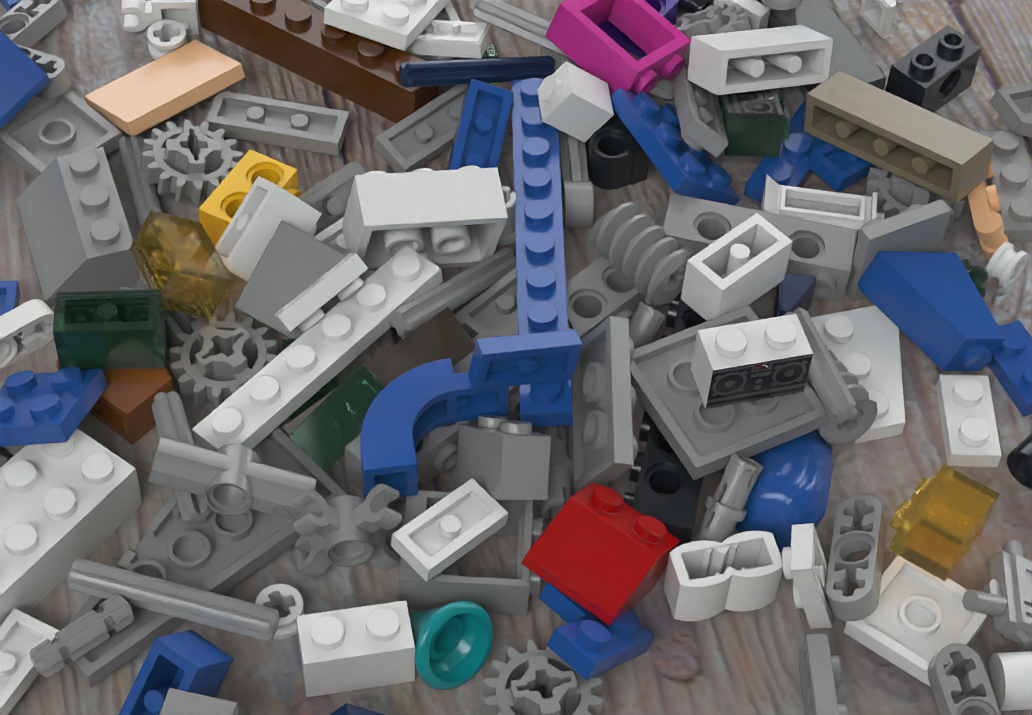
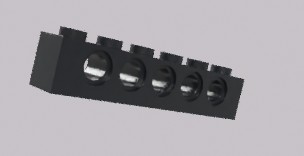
(663, 471)

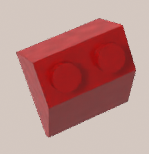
(602, 552)

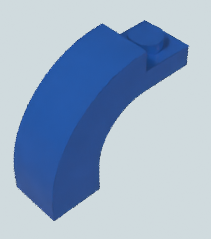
(412, 409)

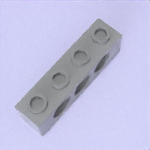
(816, 247)

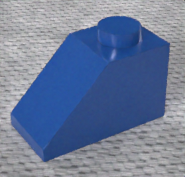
(176, 662)

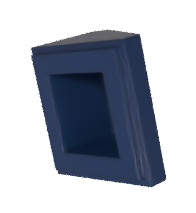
(793, 293)

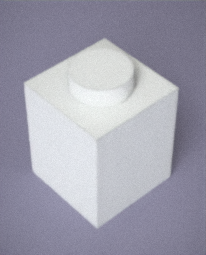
(575, 101)

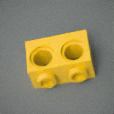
(227, 197)

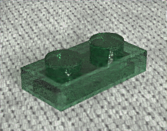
(338, 418)

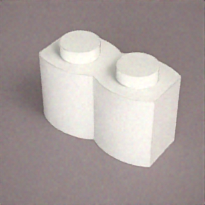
(727, 575)

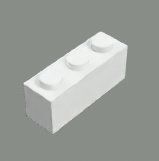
(759, 59)

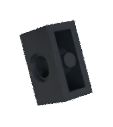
(935, 70)

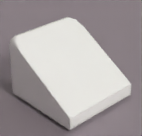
(878, 15)

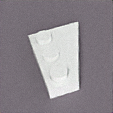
(871, 352)

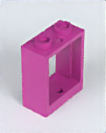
(579, 37)

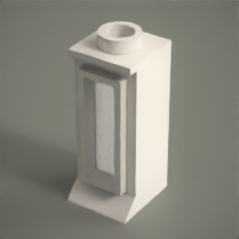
(820, 206)

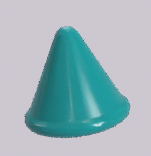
(451, 643)

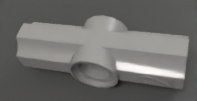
(229, 478)

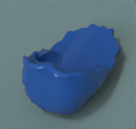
(790, 487)

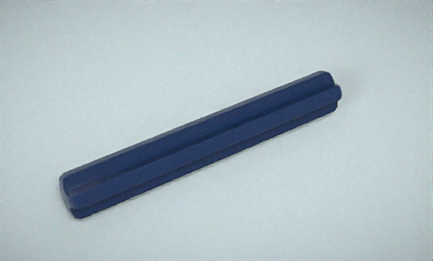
(484, 70)

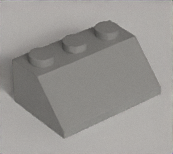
(77, 227)

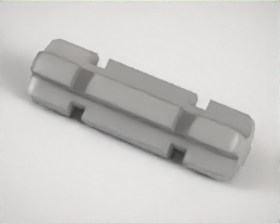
(81, 636)

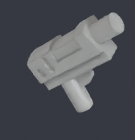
(1006, 594)

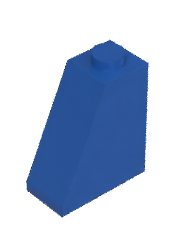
(934, 306)

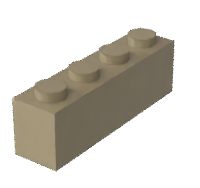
(898, 136)

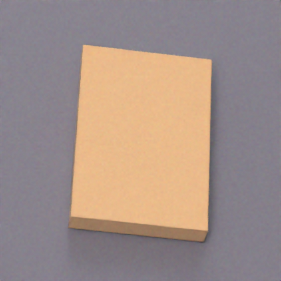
(165, 87)

